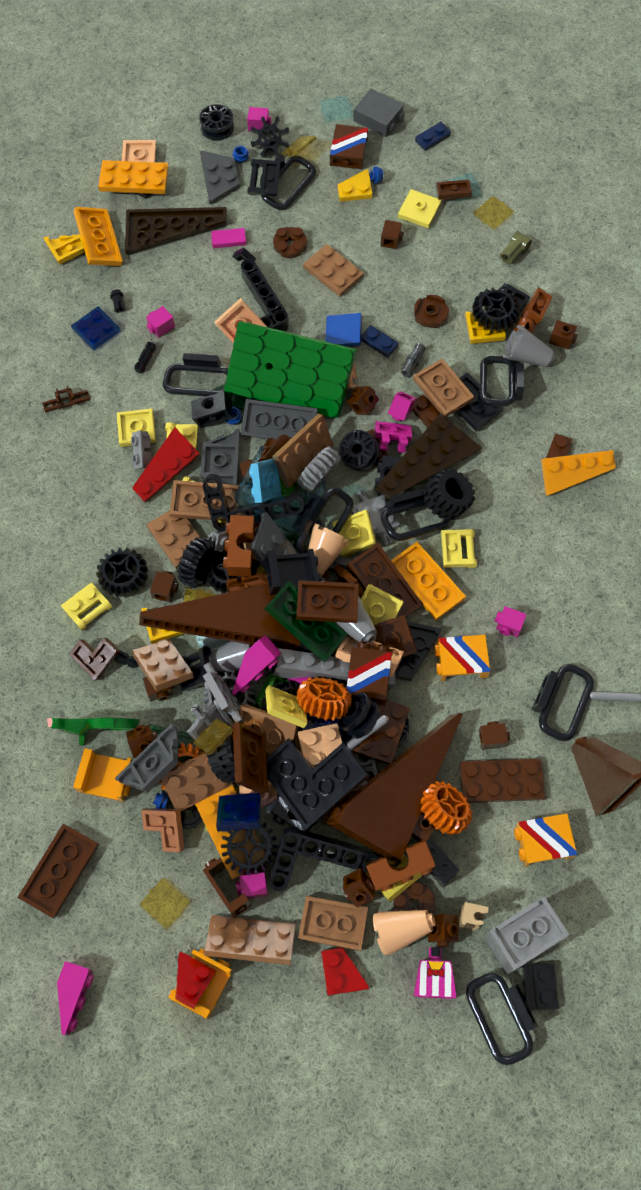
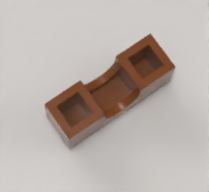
(240, 530)
(384, 874)

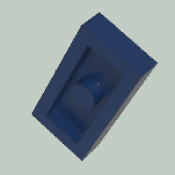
(433, 136)
(379, 341)

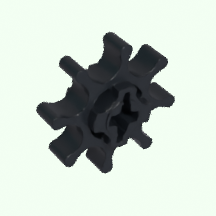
(266, 131)

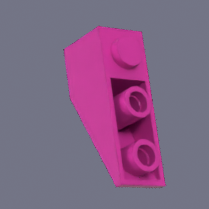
(255, 660)
(71, 990)

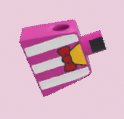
(435, 977)

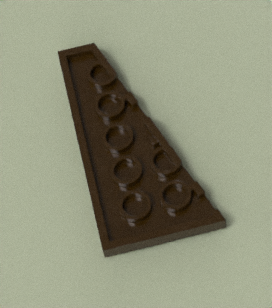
(159, 226)
(433, 451)

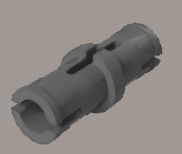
(413, 360)

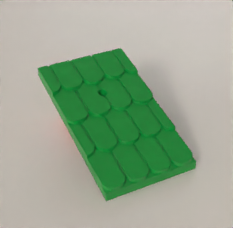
(289, 369)

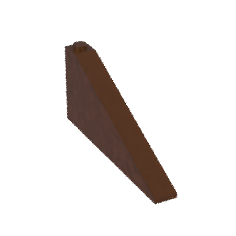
(227, 616)
(606, 773)
(389, 804)

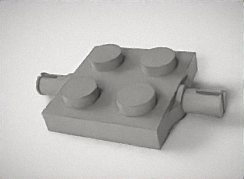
(376, 507)
(223, 697)
(205, 718)

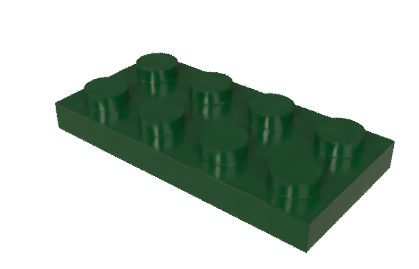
(317, 636)

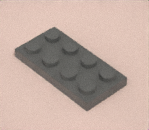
(274, 419)

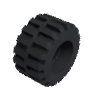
(449, 494)
(222, 760)

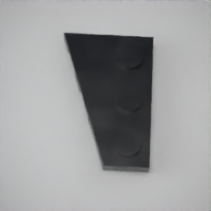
(424, 638)

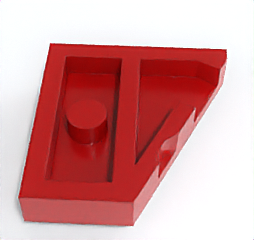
(341, 973)
(192, 980)

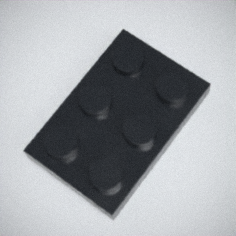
(476, 412)

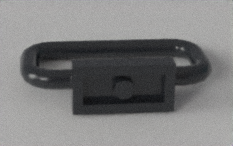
(284, 166)
(197, 363)
(516, 381)
(406, 502)
(312, 511)
(548, 694)
(519, 1010)

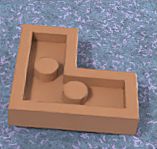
(170, 825)

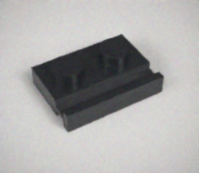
(540, 986)

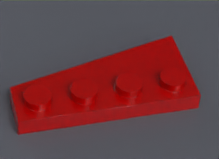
(168, 462)

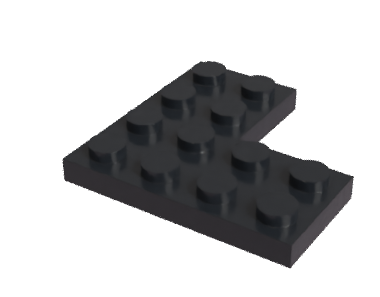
(314, 791)

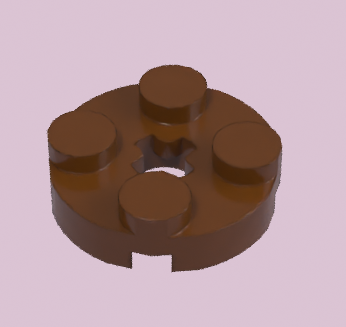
(289, 233)
(427, 319)
(416, 892)

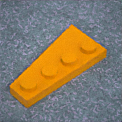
(573, 469)

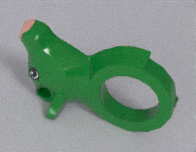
(82, 726)

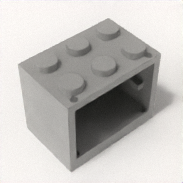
(525, 935)

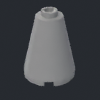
(527, 348)
(363, 629)
(228, 657)

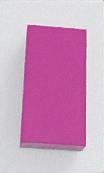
(228, 238)

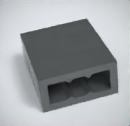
(378, 112)

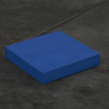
(344, 329)

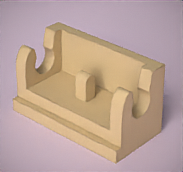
(469, 916)

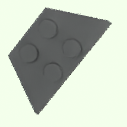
(219, 175)
(221, 458)
(269, 538)
(152, 762)

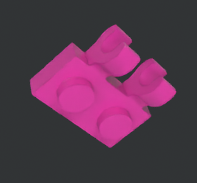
(392, 431)

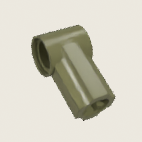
(518, 244)

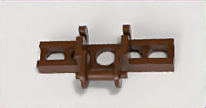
(71, 397)

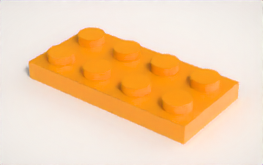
(133, 177)
(98, 236)
(428, 581)
(208, 811)

